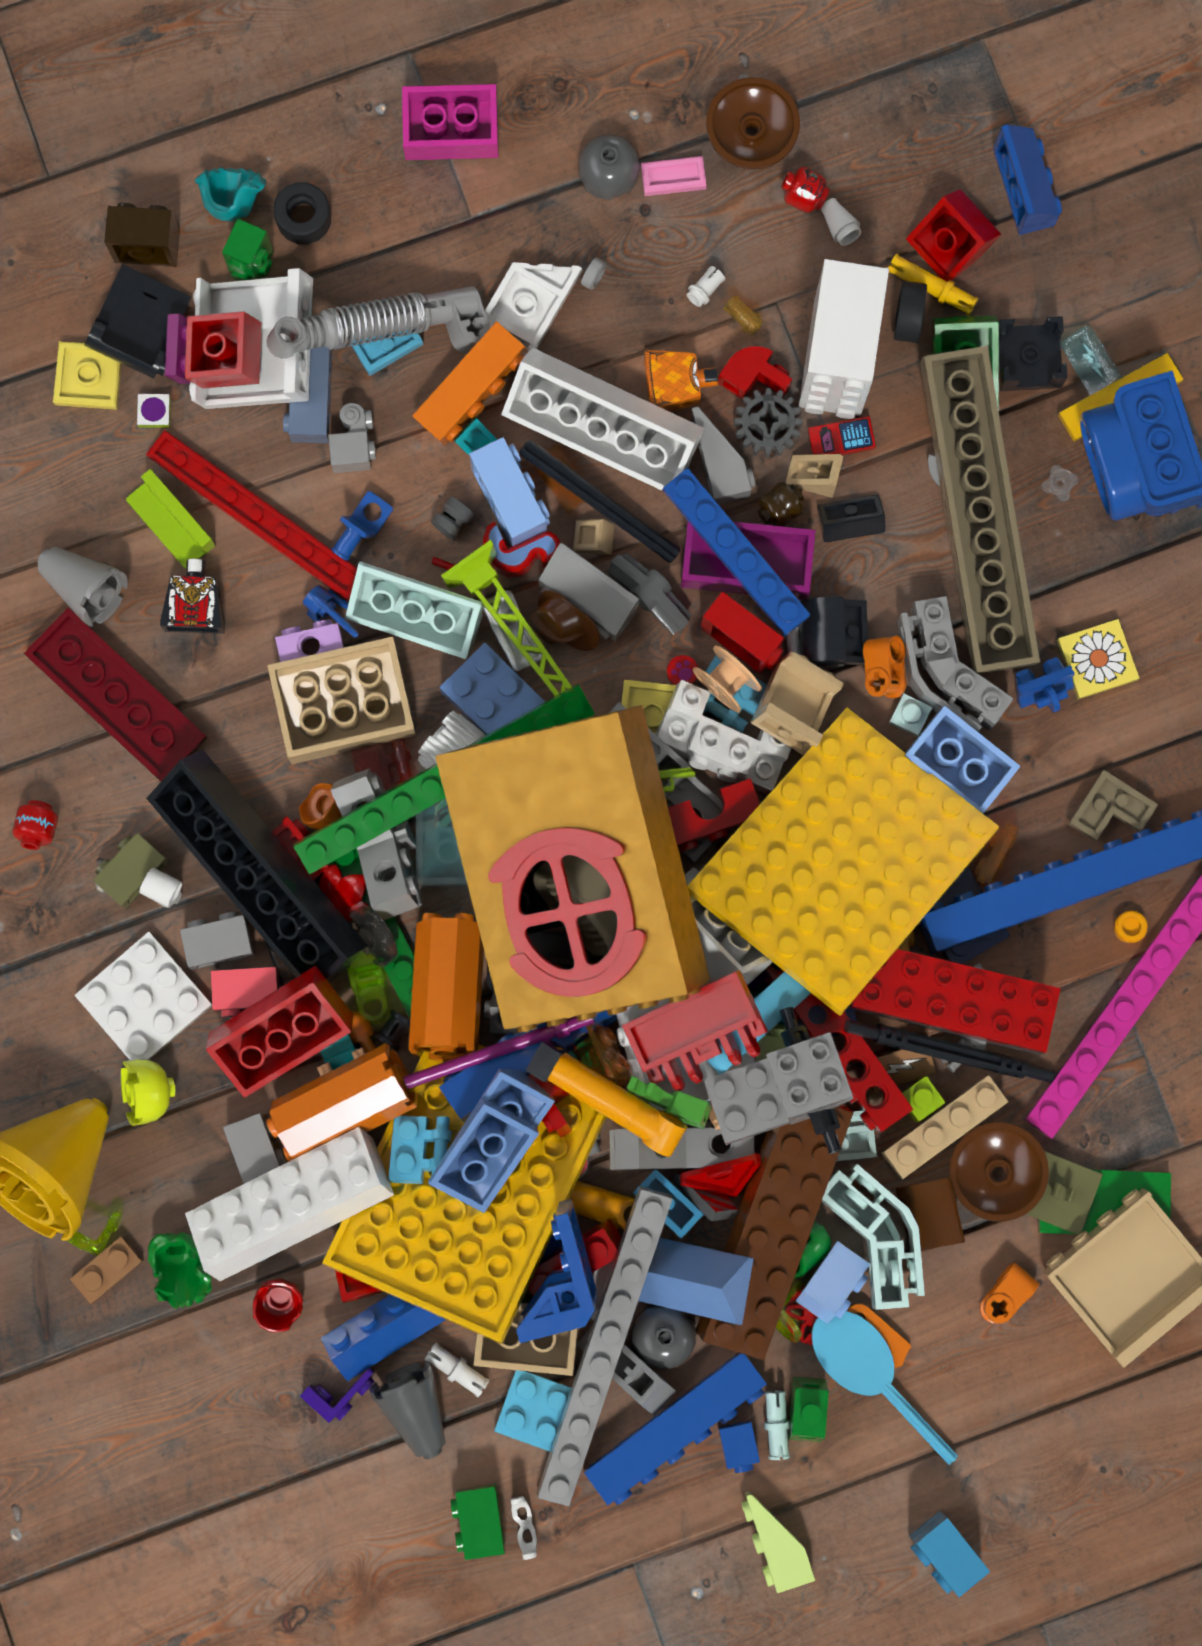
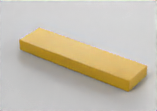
(1071, 416)

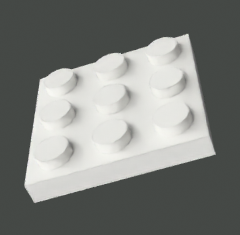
(143, 999)

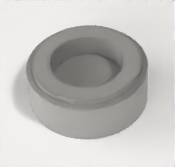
(594, 273)

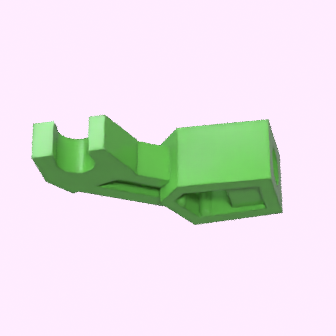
(681, 1105)

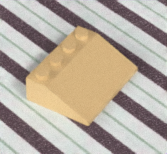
(341, 700)

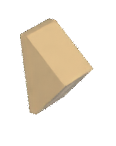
(815, 473)

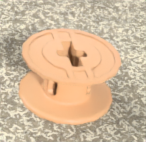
(727, 678)

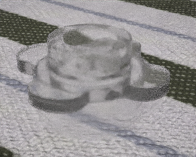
(1057, 474)

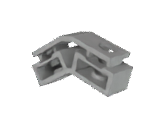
(941, 661)
(385, 858)
(692, 1151)

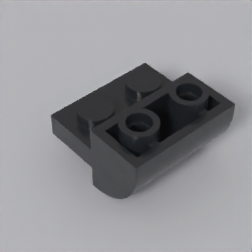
(834, 631)

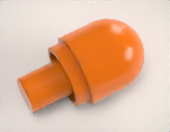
(361, 1032)

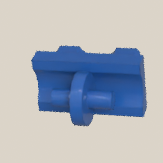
(1045, 689)

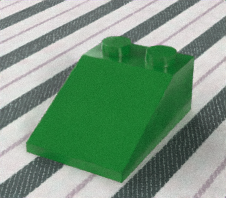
(966, 333)

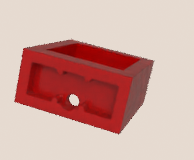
(742, 634)

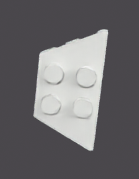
(531, 300)

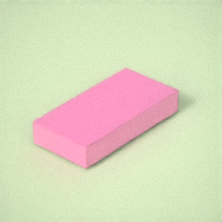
(673, 176)

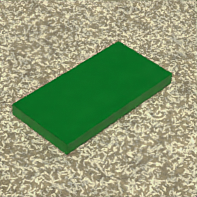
(1113, 1188)

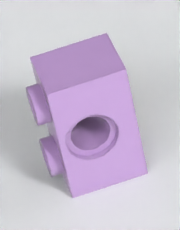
(292, 639)

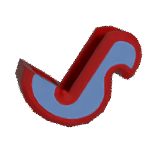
(520, 557)

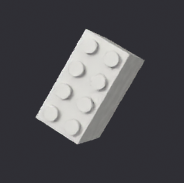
(843, 338)

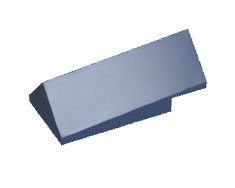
(493, 1139)
(698, 1281)

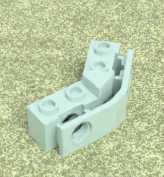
(882, 1238)

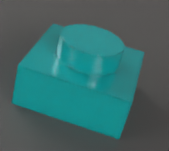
(474, 437)

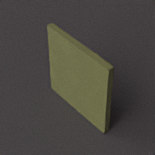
(1067, 1194)

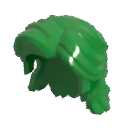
(178, 1270)

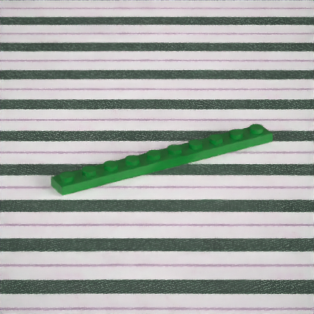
(424, 788)

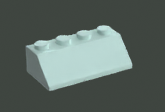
(414, 610)

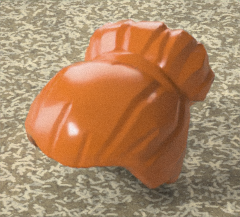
(319, 807)

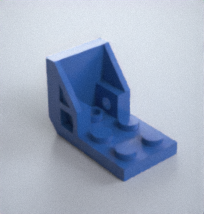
(552, 1307)

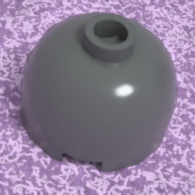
(608, 166)
(652, 1346)

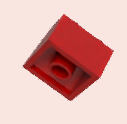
(953, 235)

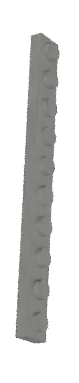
(604, 1345)

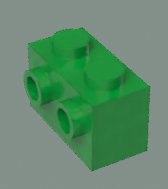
(248, 252)
(479, 1522)

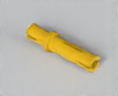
(939, 288)

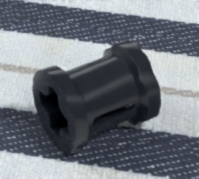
(390, 1025)

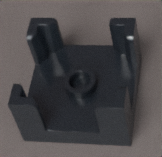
(1031, 355)

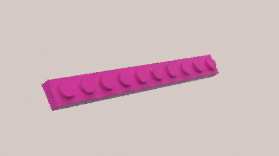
(1119, 1015)

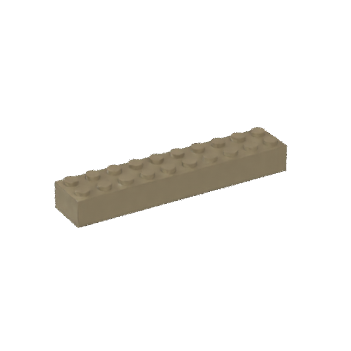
(979, 510)

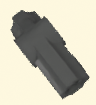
(651, 591)

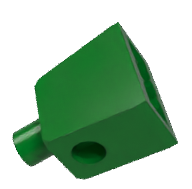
(808, 1409)

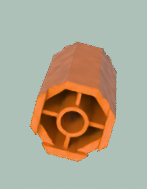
(446, 987)
(349, 1097)

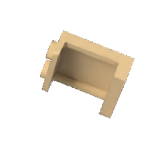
(796, 702)

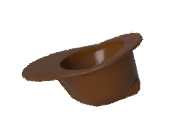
(562, 622)

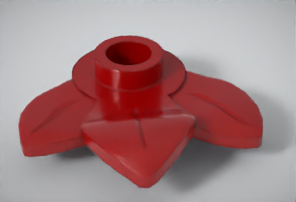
(344, 891)

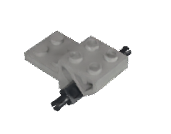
(784, 1088)

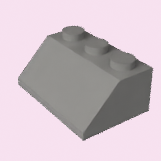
(590, 591)

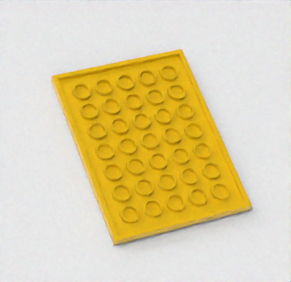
(842, 861)
(450, 1254)

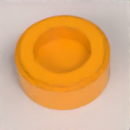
(1130, 926)

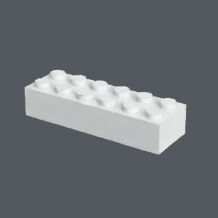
(601, 420)
(289, 1204)

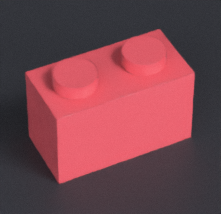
(241, 988)

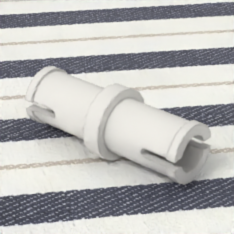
(456, 1369)

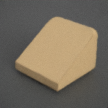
(593, 536)

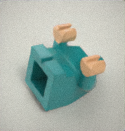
(339, 1054)

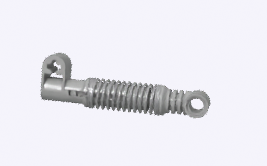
(410, 314)

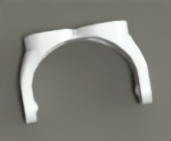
(528, 1549)

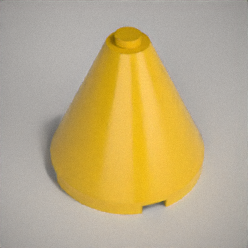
(51, 1166)

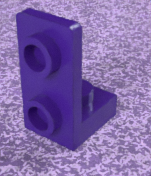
(321, 1399)

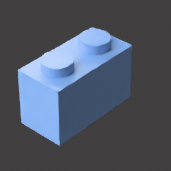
(833, 1282)

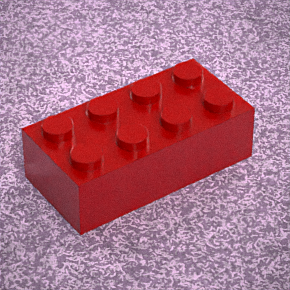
(279, 1031)

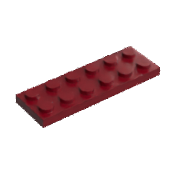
(115, 694)

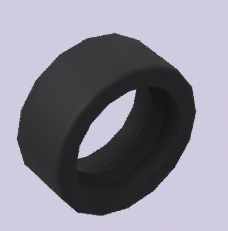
(910, 312)

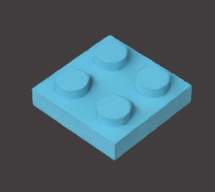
(533, 1409)

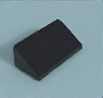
(851, 518)

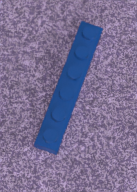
(736, 552)

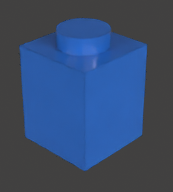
(739, 1446)

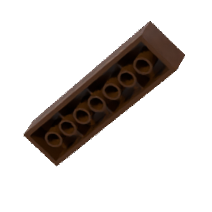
(775, 1229)

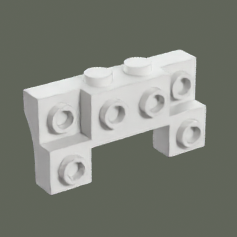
(717, 746)

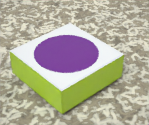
(154, 410)

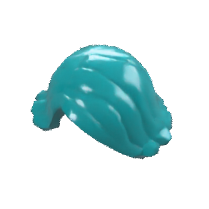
(229, 192)

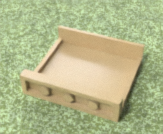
(1129, 1276)

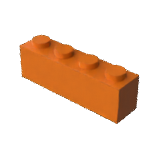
(470, 384)

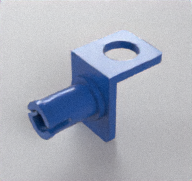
(359, 526)

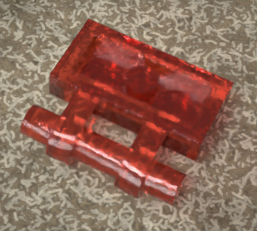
(375, 759)

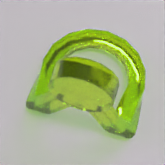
(102, 1240)
(793, 1337)

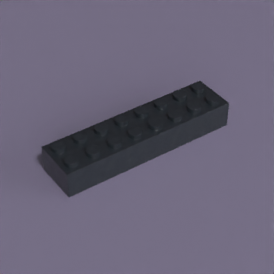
(255, 868)

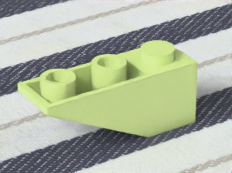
(784, 1553)

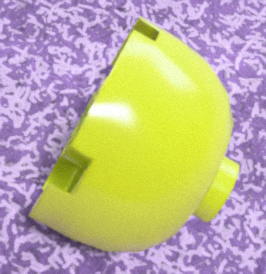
(145, 1090)

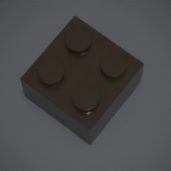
(142, 235)

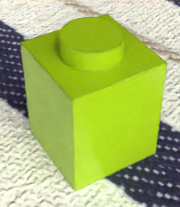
(922, 1098)

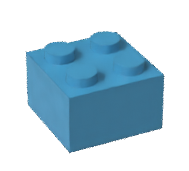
(948, 1552)

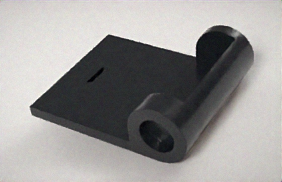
(135, 321)

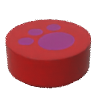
(681, 669)

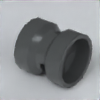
(452, 518)

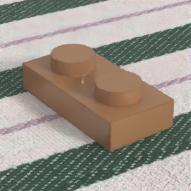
(106, 1270)

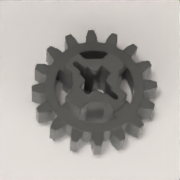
(779, 422)

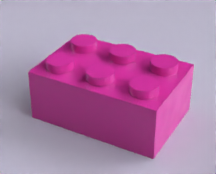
(450, 122)

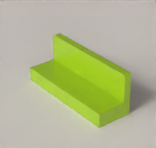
(169, 520)

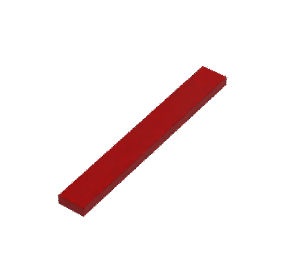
(253, 514)

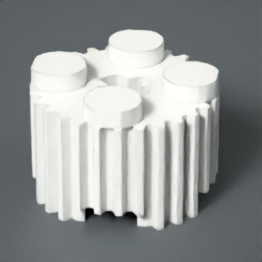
(456, 735)

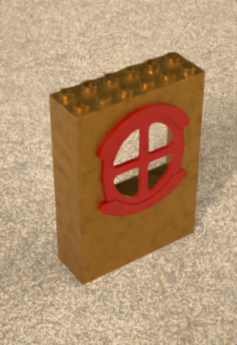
(588, 795)

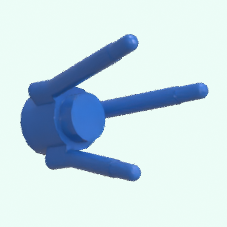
(322, 604)

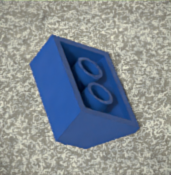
(1026, 179)

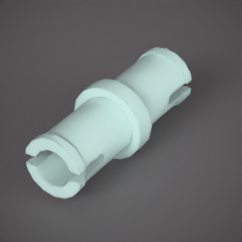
(777, 1425)

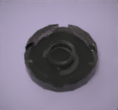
(375, 934)

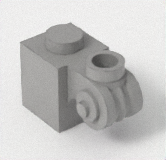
(353, 449)

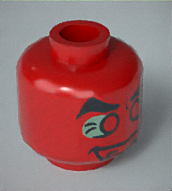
(805, 189)

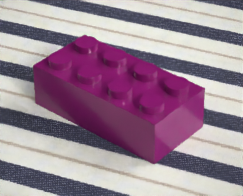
(784, 548)

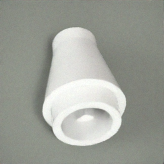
(841, 223)

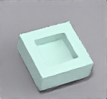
(910, 715)

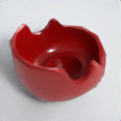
(277, 1305)

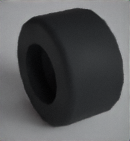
(298, 194)

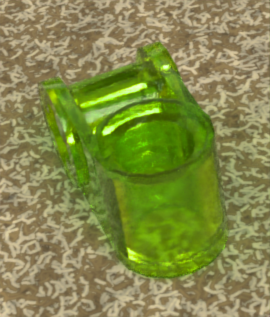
(369, 989)

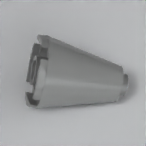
(83, 583)

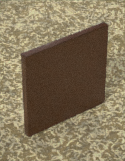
(934, 1212)

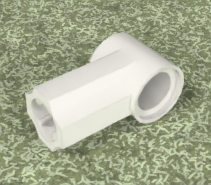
(161, 888)

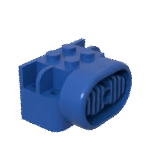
(1143, 450)

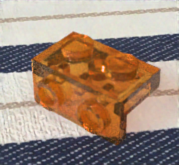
(602, 1055)

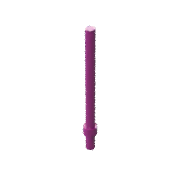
(494, 1051)

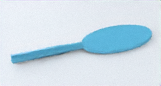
(862, 1363)

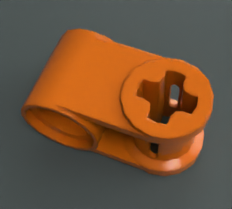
(885, 664)
(1012, 1290)

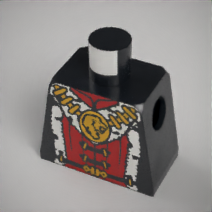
(193, 602)

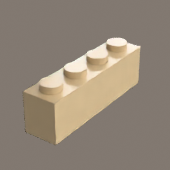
(944, 1127)

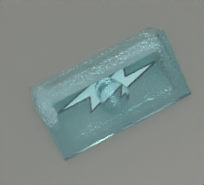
(1090, 359)

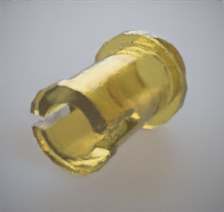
(743, 315)

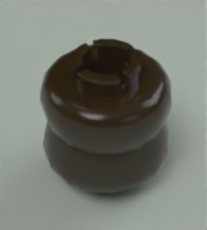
(780, 504)

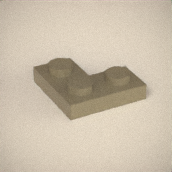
(1107, 799)

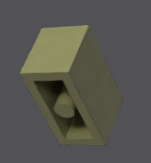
(126, 871)

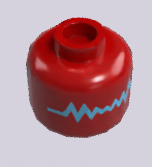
(35, 824)

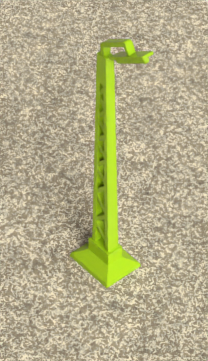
(477, 574)

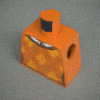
(675, 379)

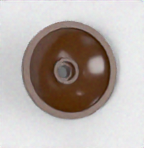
(755, 105)
(1002, 1147)

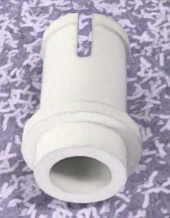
(706, 285)

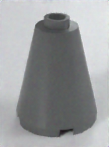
(413, 1408)

